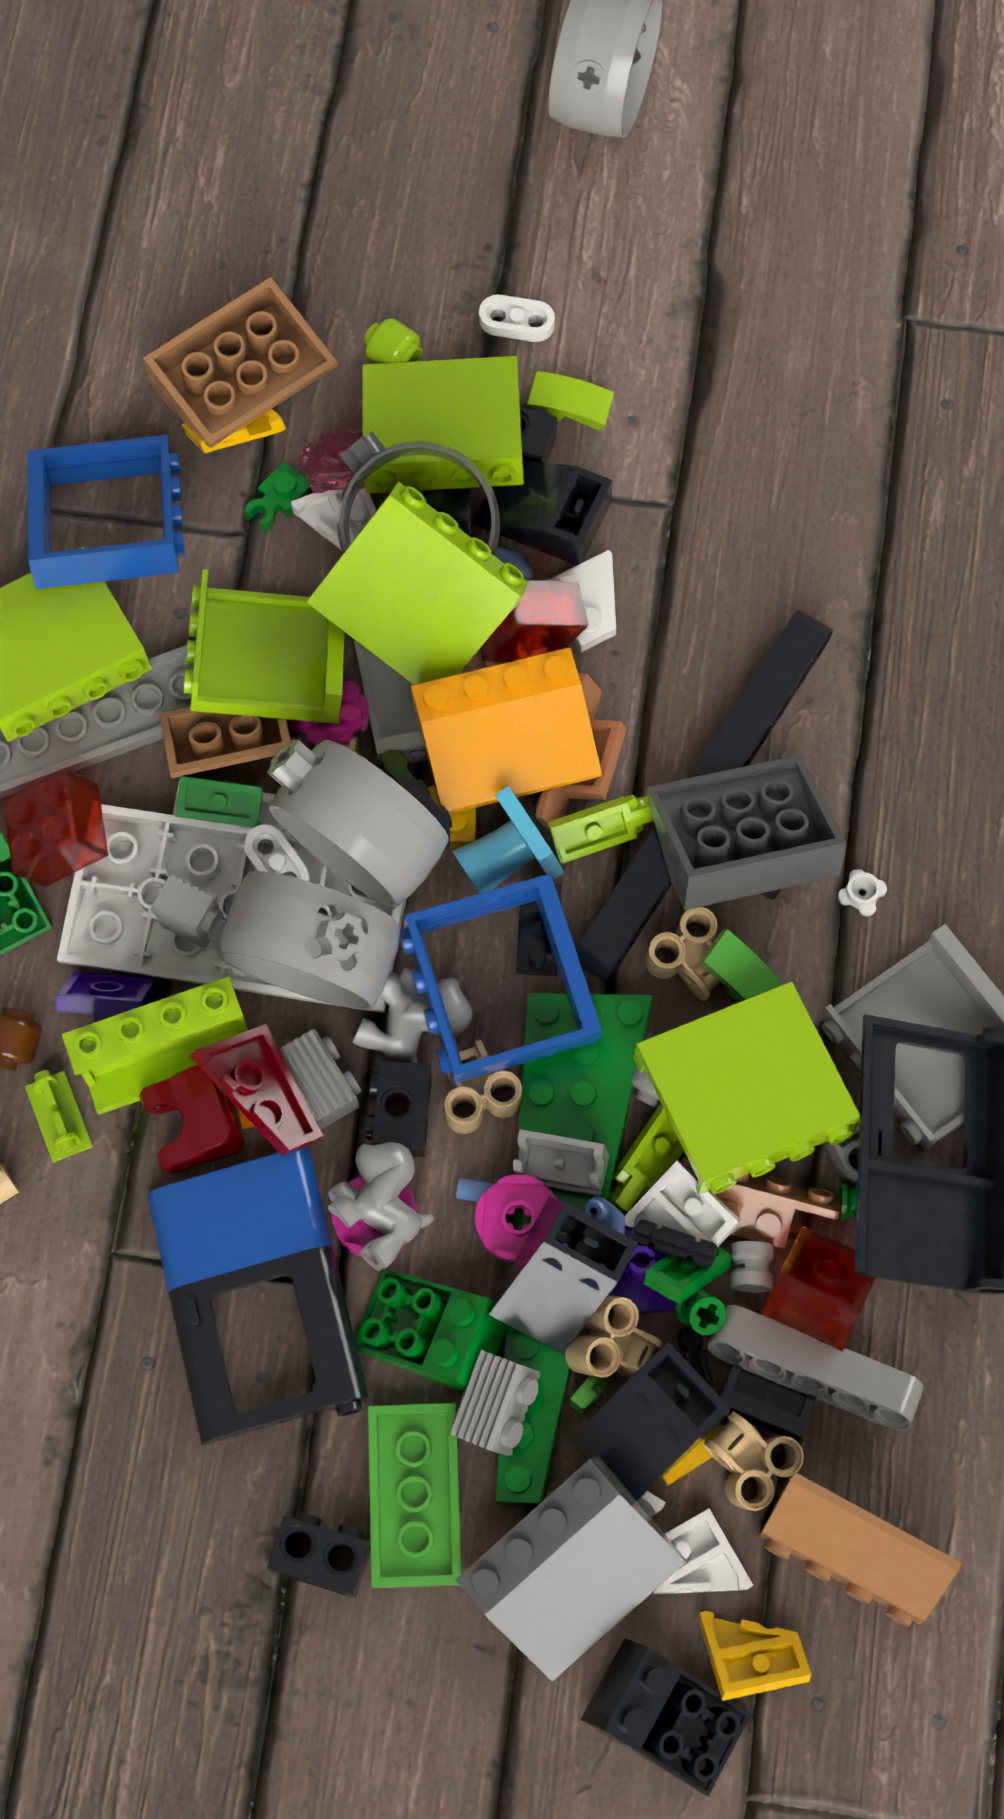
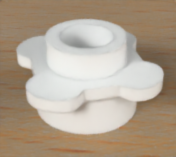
(862, 881)

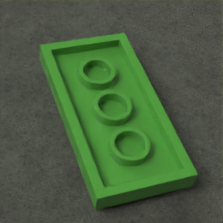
(414, 1496)

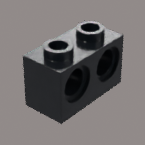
(316, 1566)

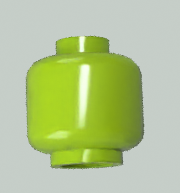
(392, 343)

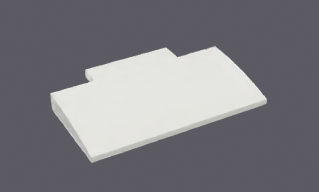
(111, 900)

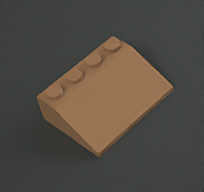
(238, 363)
(858, 1551)

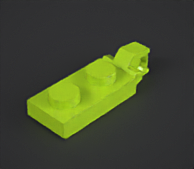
(599, 827)
(646, 1160)

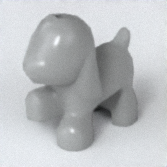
(407, 1018)
(385, 1174)

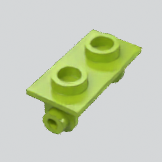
(58, 1115)

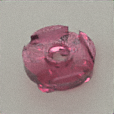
(323, 463)

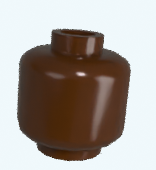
(17, 1038)

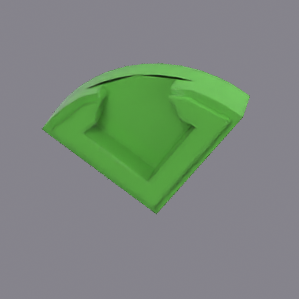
(588, 1394)

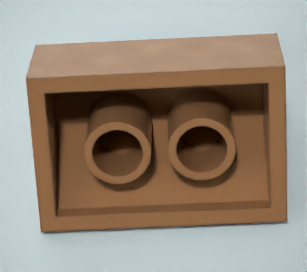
(216, 740)

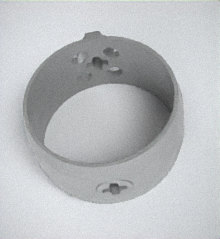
(593, 70)
(355, 820)
(285, 942)

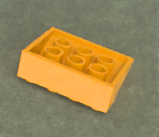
(506, 727)

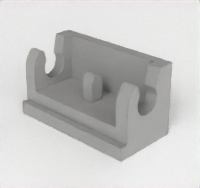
(562, 1162)

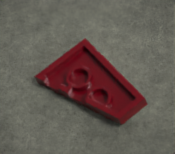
(261, 1087)

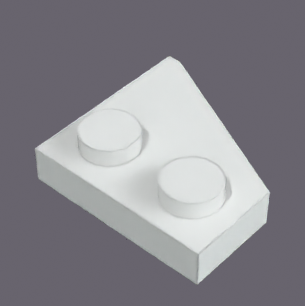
(321, 511)
(597, 592)
(677, 1205)

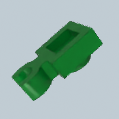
(277, 493)

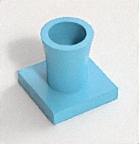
(506, 848)

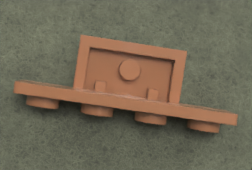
(608, 742)
(770, 1204)

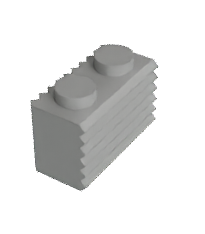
(188, 912)
(319, 1078)
(495, 1403)

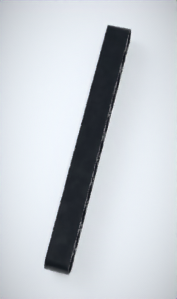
(732, 747)

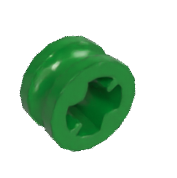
(848, 1199)

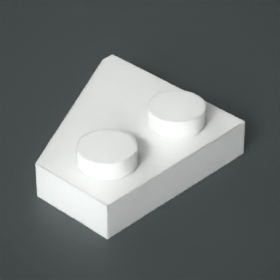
(709, 1557)

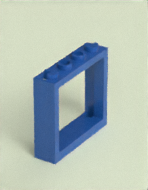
(94, 463)
(544, 893)

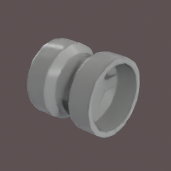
(751, 1266)

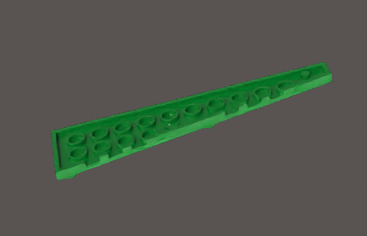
(586, 1099)

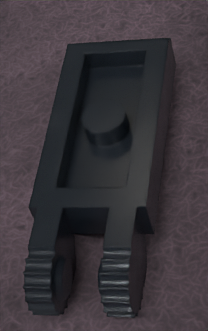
(397, 768)

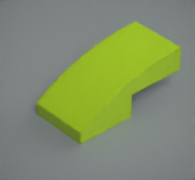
(570, 398)

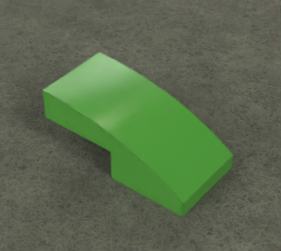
(738, 967)

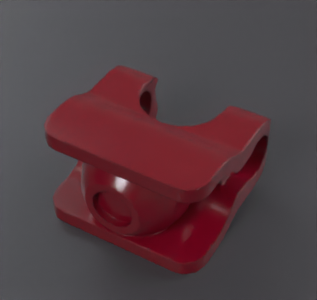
(208, 1117)

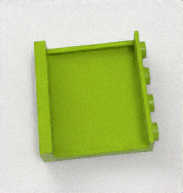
(450, 403)
(418, 589)
(61, 651)
(263, 656)
(151, 1042)
(748, 1087)

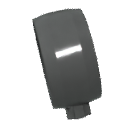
(370, 454)

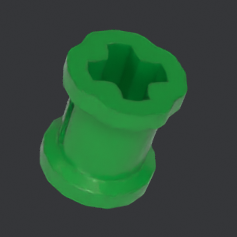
(700, 1322)

